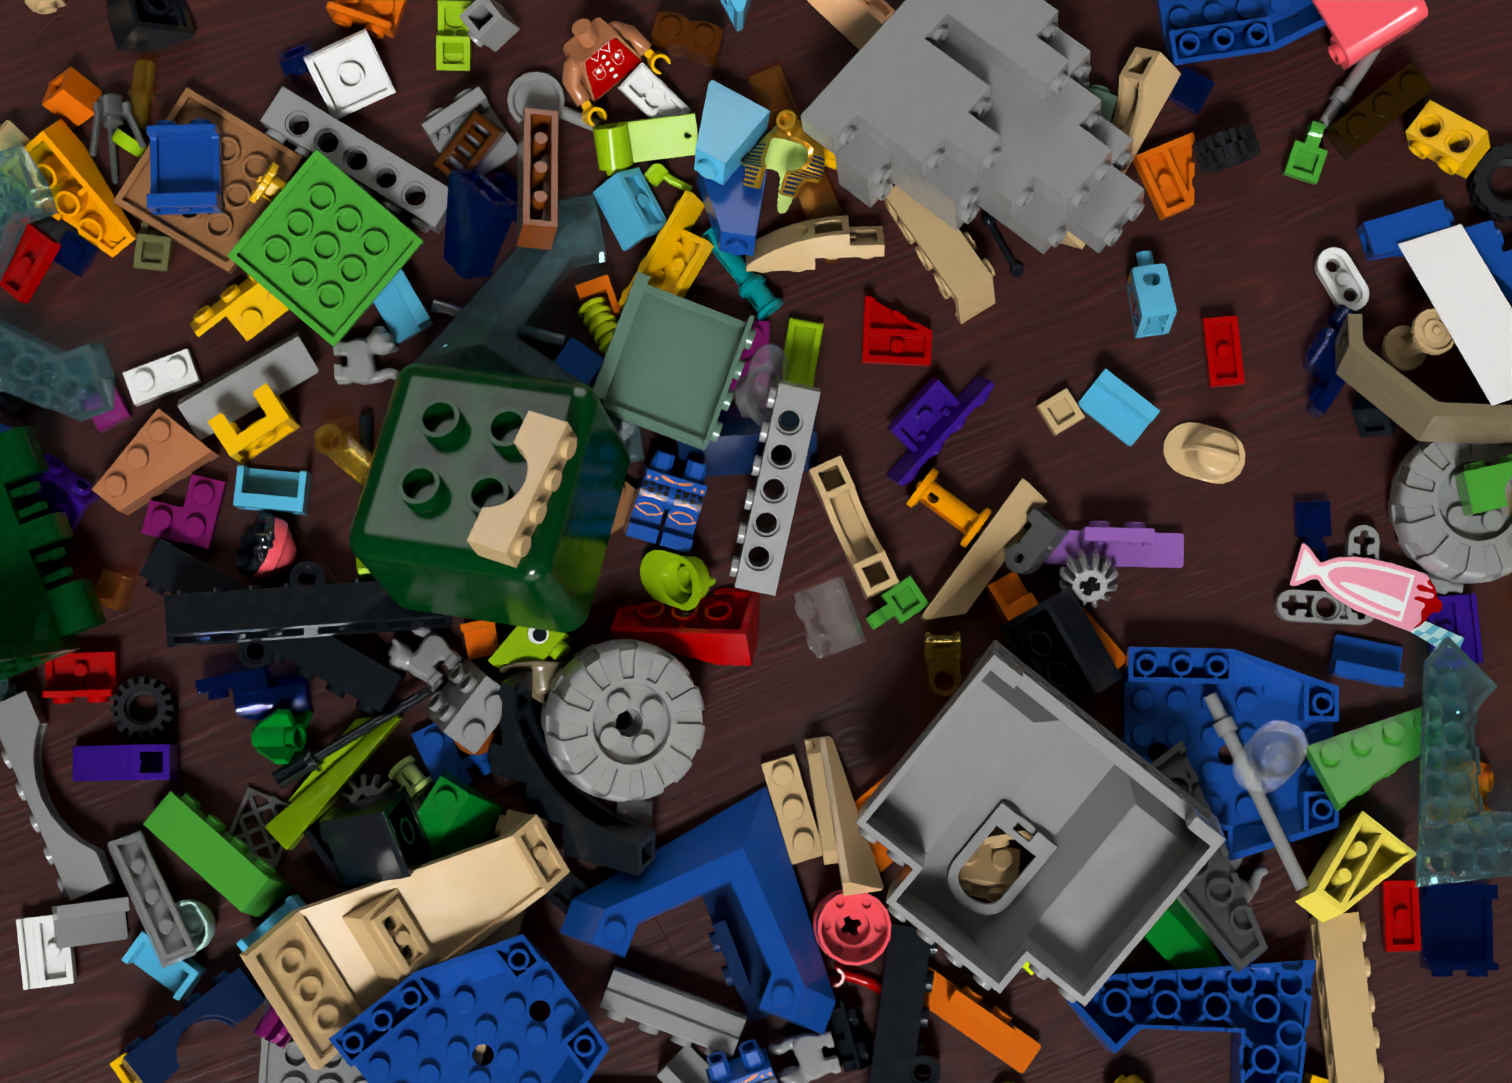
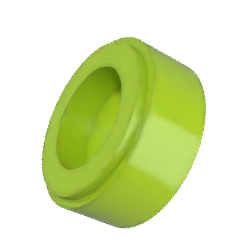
(127, 142)

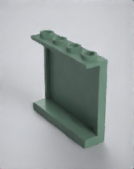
(672, 364)

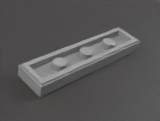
(151, 899)

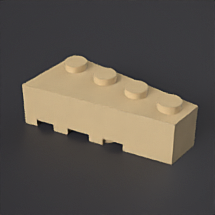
(948, 252)

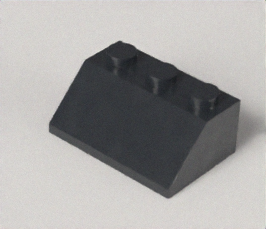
(1062, 647)

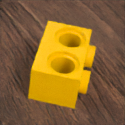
(1453, 133)

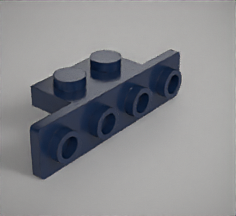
(743, 959)

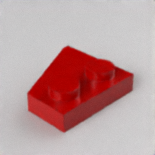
(893, 338)

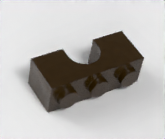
(1378, 111)

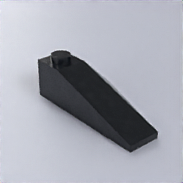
(148, 24)

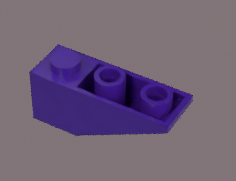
(126, 762)

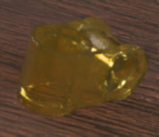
(942, 661)

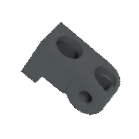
(1036, 544)

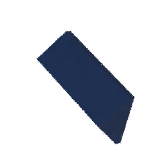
(739, 444)

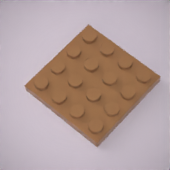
(244, 158)

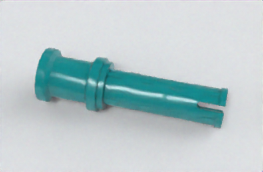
(750, 284)

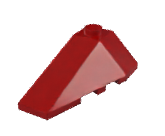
(716, 631)

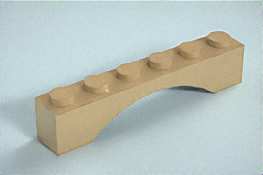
(1141, 95)

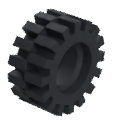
(1227, 149)
(123, 708)

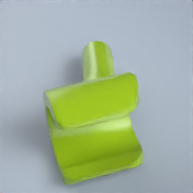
(658, 173)

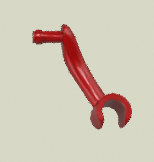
(854, 977)

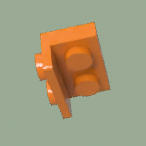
(377, 16)

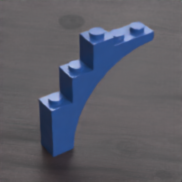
(1382, 235)

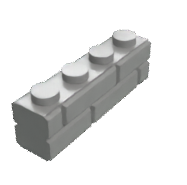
(672, 1011)

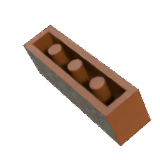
(537, 179)

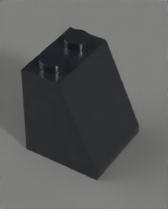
(375, 838)

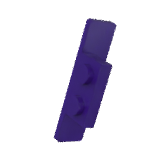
(930, 421)

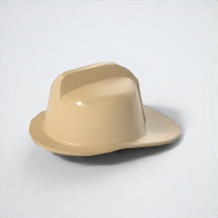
(1204, 453)

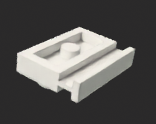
(40, 958)

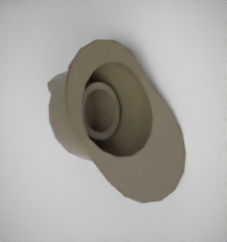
(541, 675)

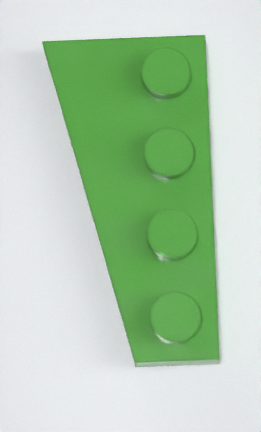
(1359, 758)

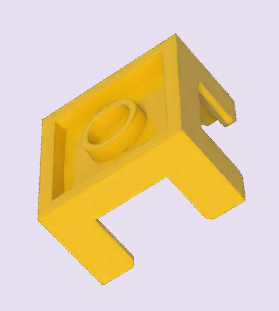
(261, 433)

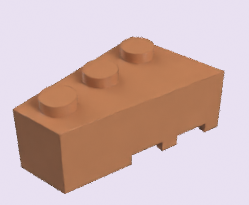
(152, 463)

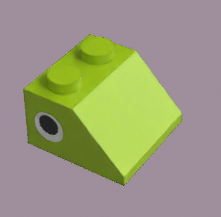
(531, 645)

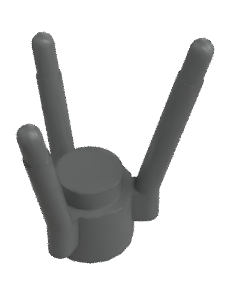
(112, 112)

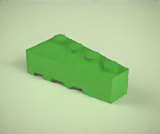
(217, 856)

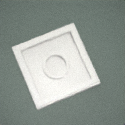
(349, 74)

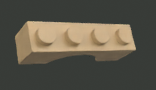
(852, 527)
(506, 529)

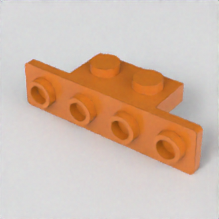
(983, 1025)

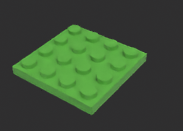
(325, 248)

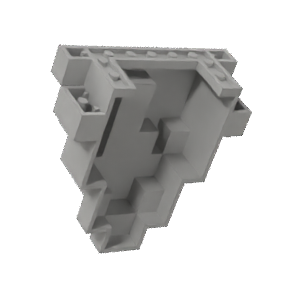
(983, 113)

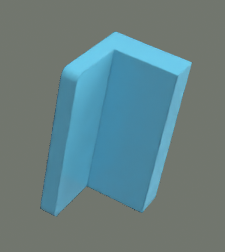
(630, 207)
(402, 309)
(1118, 408)

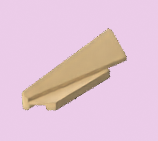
(986, 554)
(837, 820)

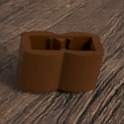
(679, 37)

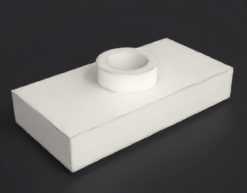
(651, 94)

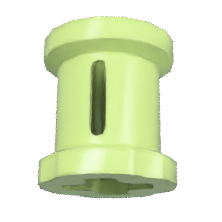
(409, 775)

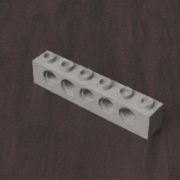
(291, 109)
(765, 575)

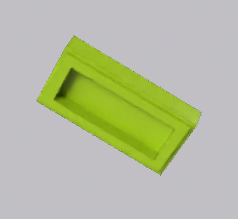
(802, 350)

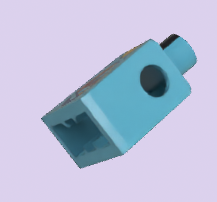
(1150, 297)

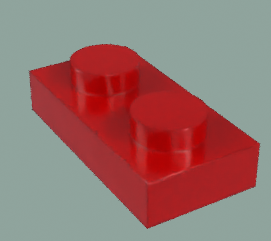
(1222, 351)
(1400, 915)

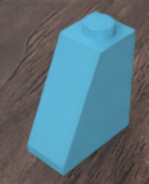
(727, 132)

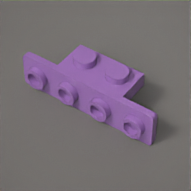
(1125, 546)

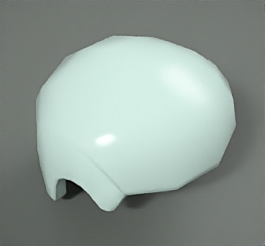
(198, 922)

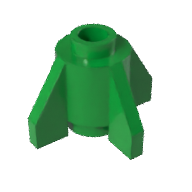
(281, 735)

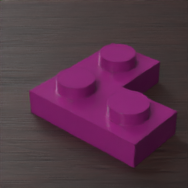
(192, 523)

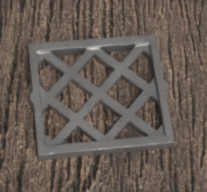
(273, 801)

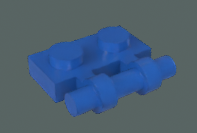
(442, 754)

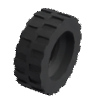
(1480, 185)

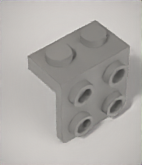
(445, 123)
(467, 706)

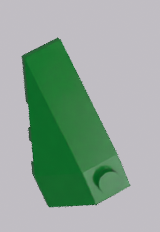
(455, 816)
(1181, 940)

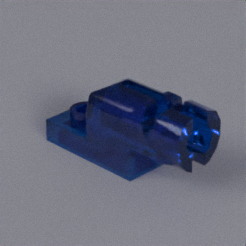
(1320, 362)
(256, 694)

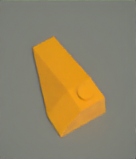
(80, 189)

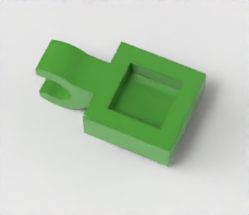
(1305, 158)
(901, 602)

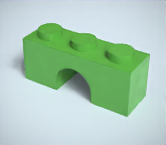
(1483, 486)

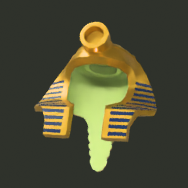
(789, 153)

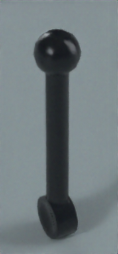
(1016, 269)

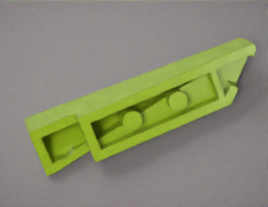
(324, 787)

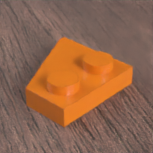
(1168, 175)

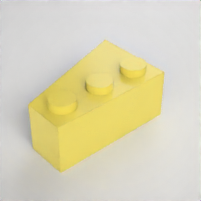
(1351, 866)

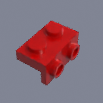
(82, 675)

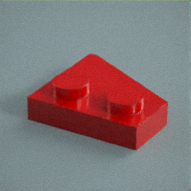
(29, 263)

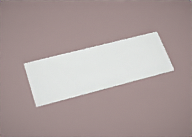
(1467, 304)

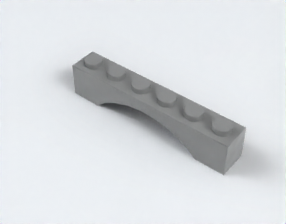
(80, 864)

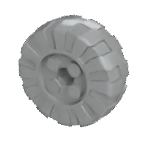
(1431, 519)
(658, 727)

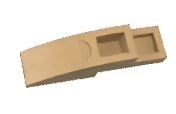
(799, 244)

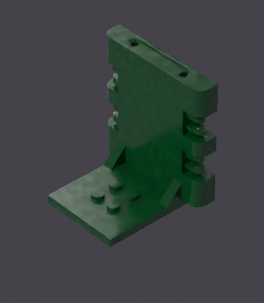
(35, 614)

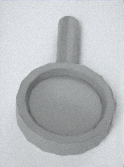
(542, 92)

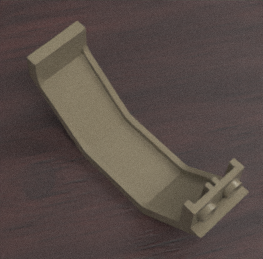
(1410, 405)

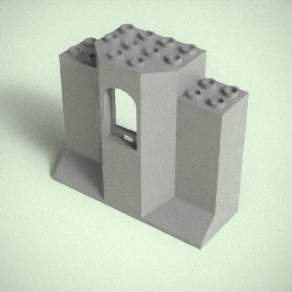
(1105, 824)

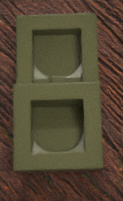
(153, 249)

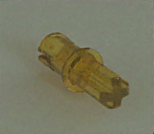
(141, 91)

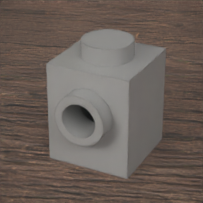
(489, 24)

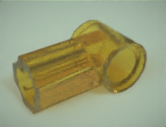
(348, 454)

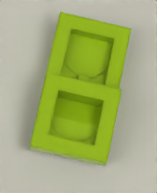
(452, 41)

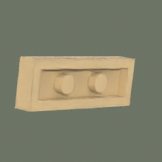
(792, 809)

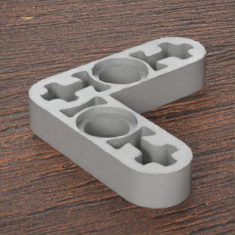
(1342, 613)

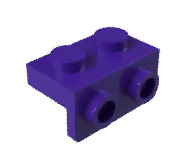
(62, 491)

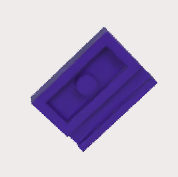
(1460, 617)

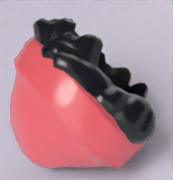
(267, 548)

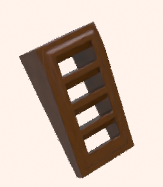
(488, 145)

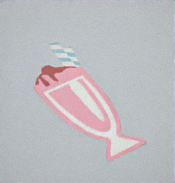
(1378, 590)

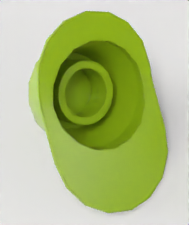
(675, 578)

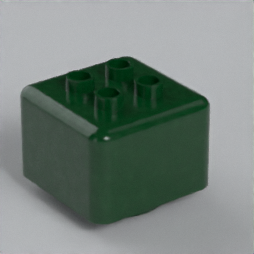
(450, 454)

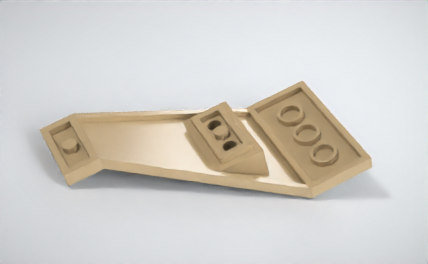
(339, 958)

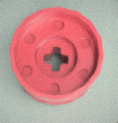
(870, 933)

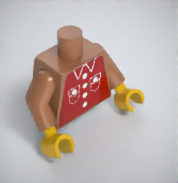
(600, 59)

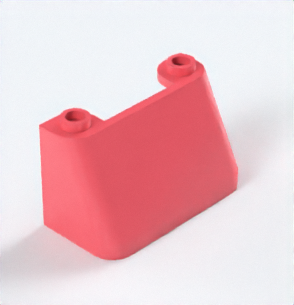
(1367, 25)

